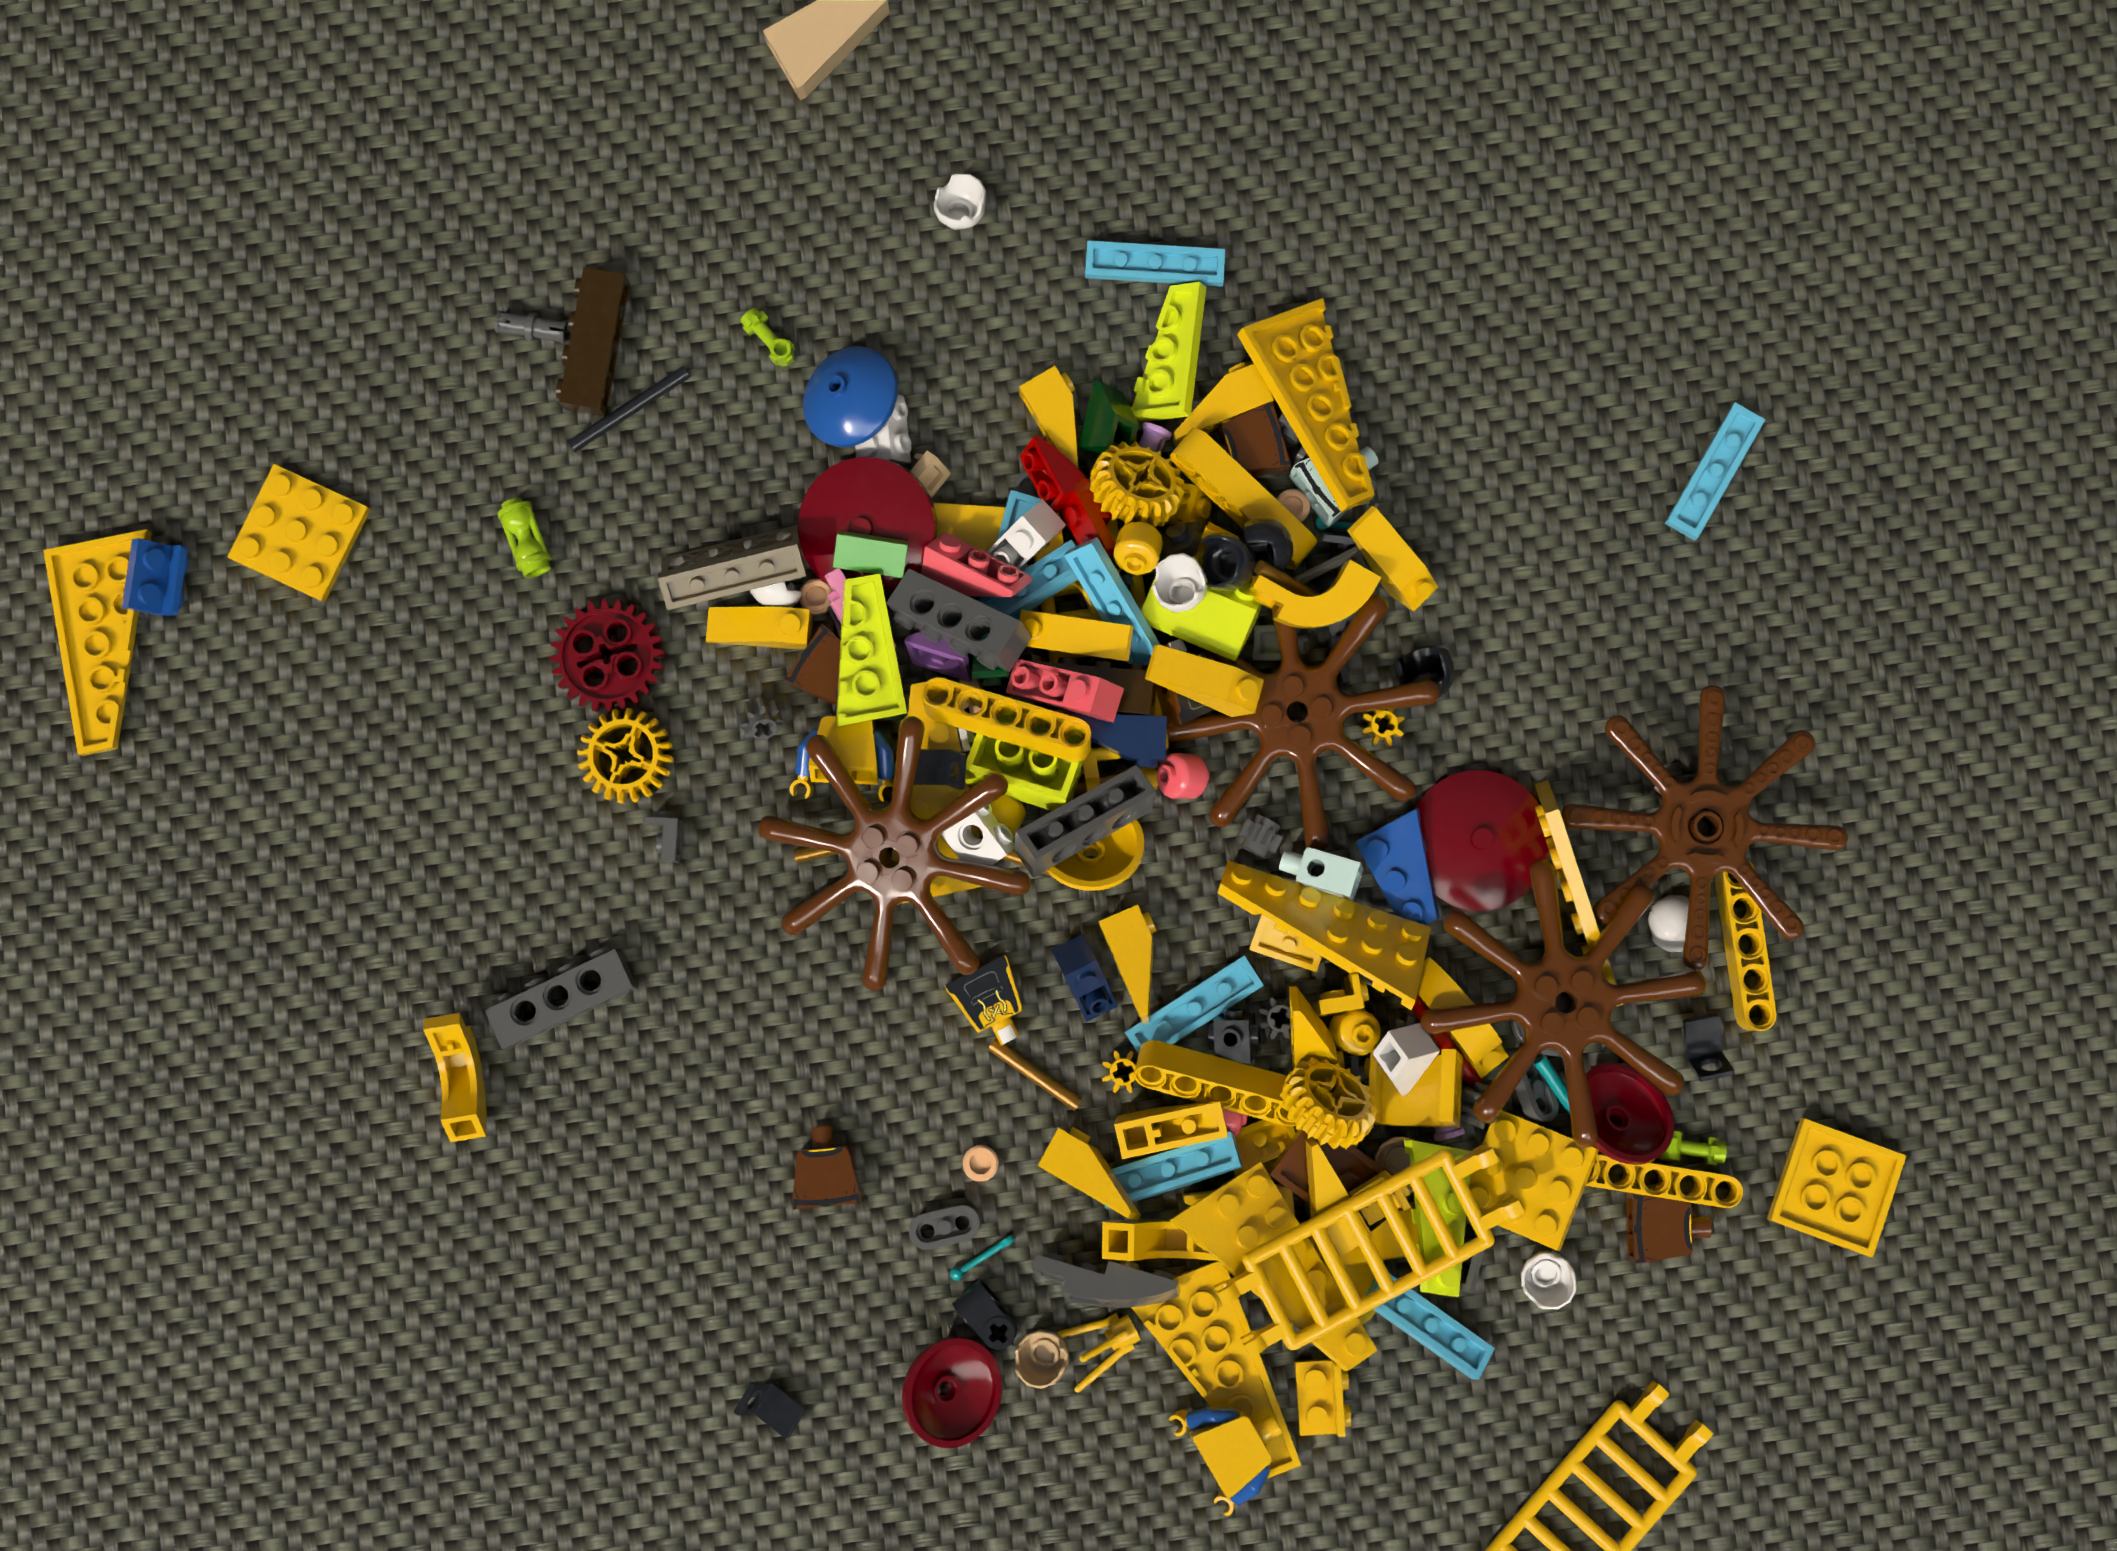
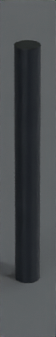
(628, 409)

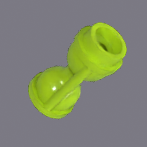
(530, 553)

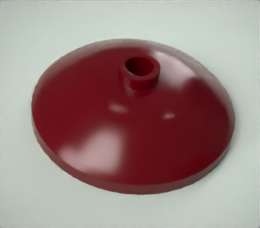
(1629, 1114)
(968, 1397)

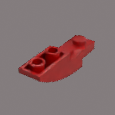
(1067, 492)

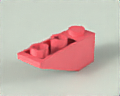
(970, 569)
(1065, 690)

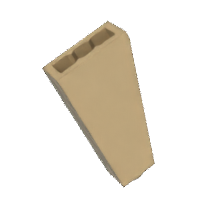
(820, 38)

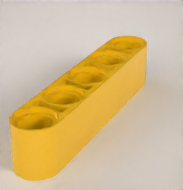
(1236, 489)
(996, 706)
(1739, 962)
(1212, 1078)
(1668, 1183)

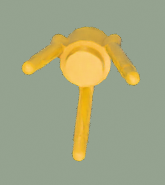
(1119, 1335)

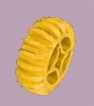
(1136, 484)
(631, 740)
(1328, 1103)

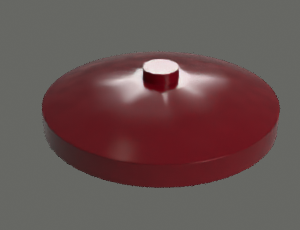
(868, 499)
(1480, 839)

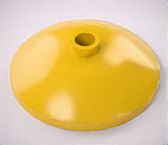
(1115, 861)

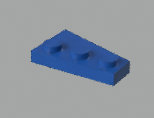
(1401, 868)

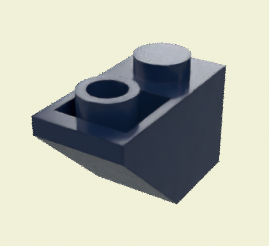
(1084, 977)

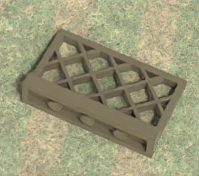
(731, 567)

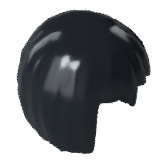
(1269, 541)
(1227, 561)
(1426, 664)

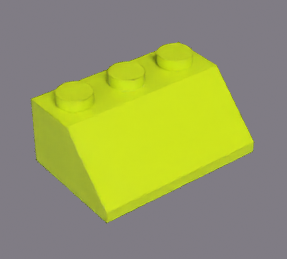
(1216, 624)
(1030, 774)

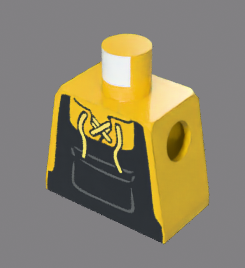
(989, 998)

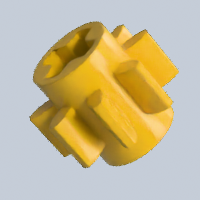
(1372, 727)
(1113, 1067)

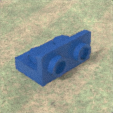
(155, 578)

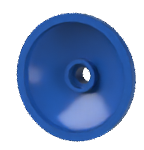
(859, 405)

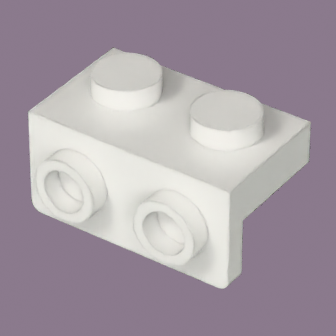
(892, 440)

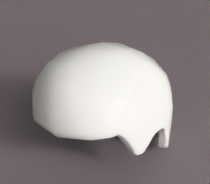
(960, 202)
(1179, 583)
(777, 595)
(1668, 922)
(1548, 1280)

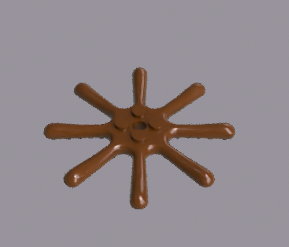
(1318, 731)
(1730, 820)
(911, 837)
(1590, 1007)

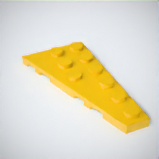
(1310, 388)
(94, 634)
(1569, 876)
(1252, 1213)

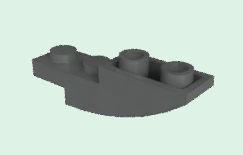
(1119, 1287)

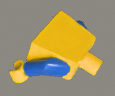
(861, 750)
(1231, 1449)

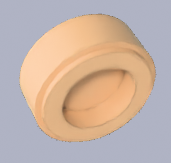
(1295, 503)
(815, 596)
(980, 1163)

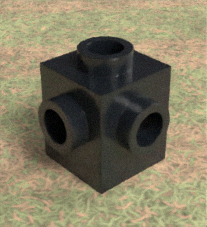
(1235, 1035)

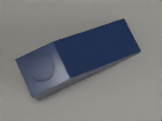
(1131, 737)

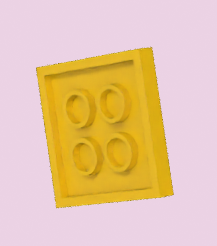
(299, 533)
(1540, 1171)
(1836, 1187)

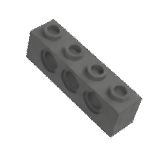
(919, 593)
(1084, 821)
(506, 1013)

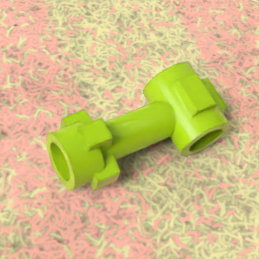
(780, 349)
(1713, 1150)

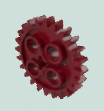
(599, 625)

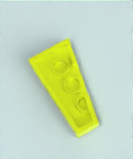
(1172, 359)
(868, 661)
(1447, 1282)

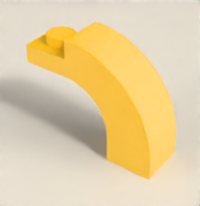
(1343, 598)
(1479, 1043)
(460, 1077)
(1148, 1240)

